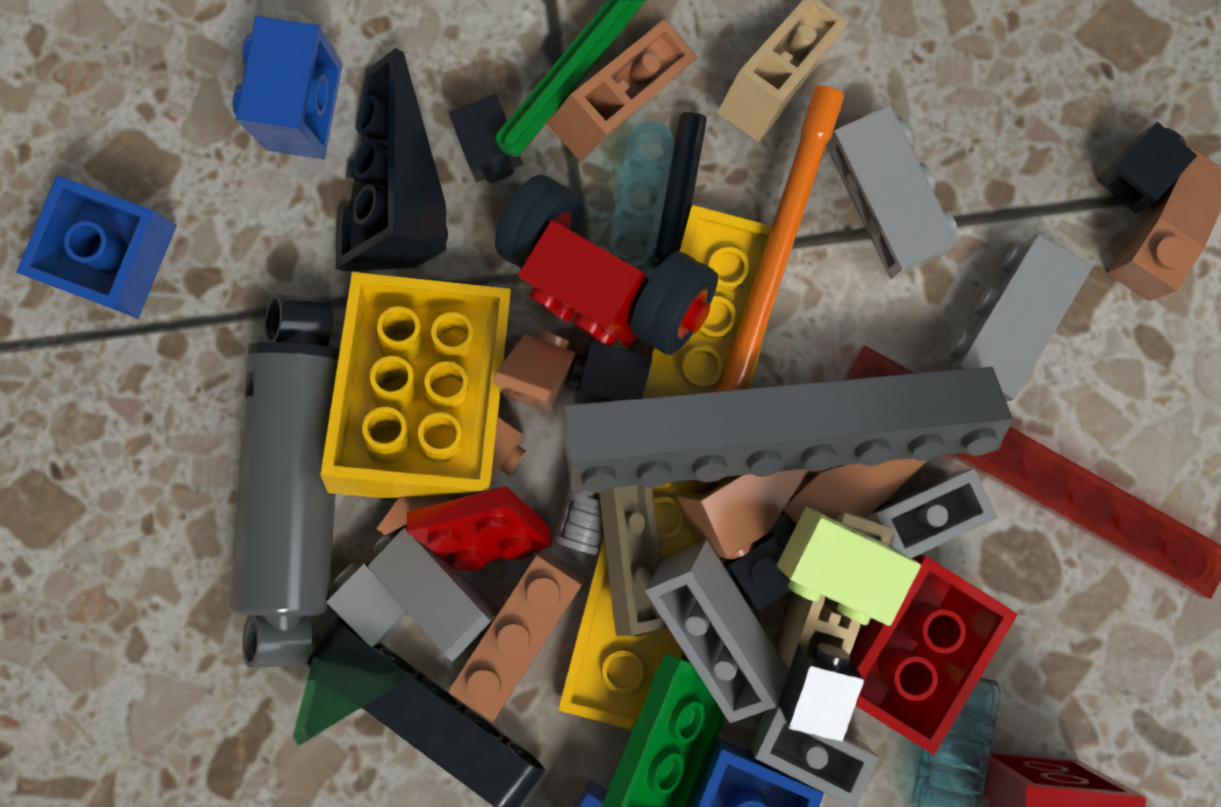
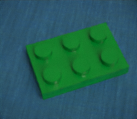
(667, 741)

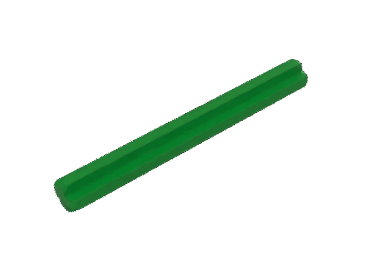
(565, 75)

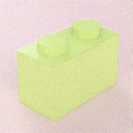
(846, 567)

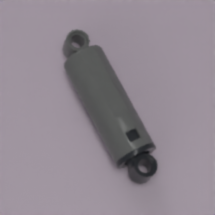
(281, 501)

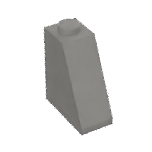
(432, 592)

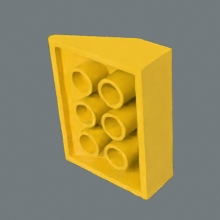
(415, 388)

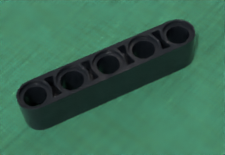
(441, 725)

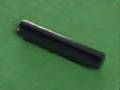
(681, 183)

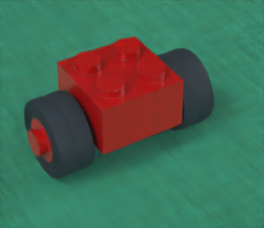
(599, 289)

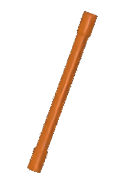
(815, 134)

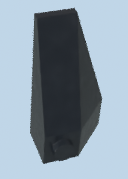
(396, 194)

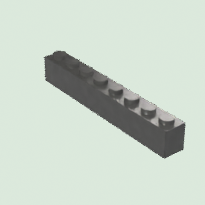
(783, 428)

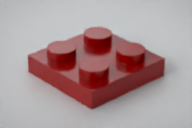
(479, 529)

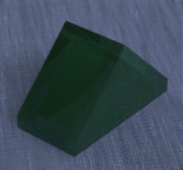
(337, 689)

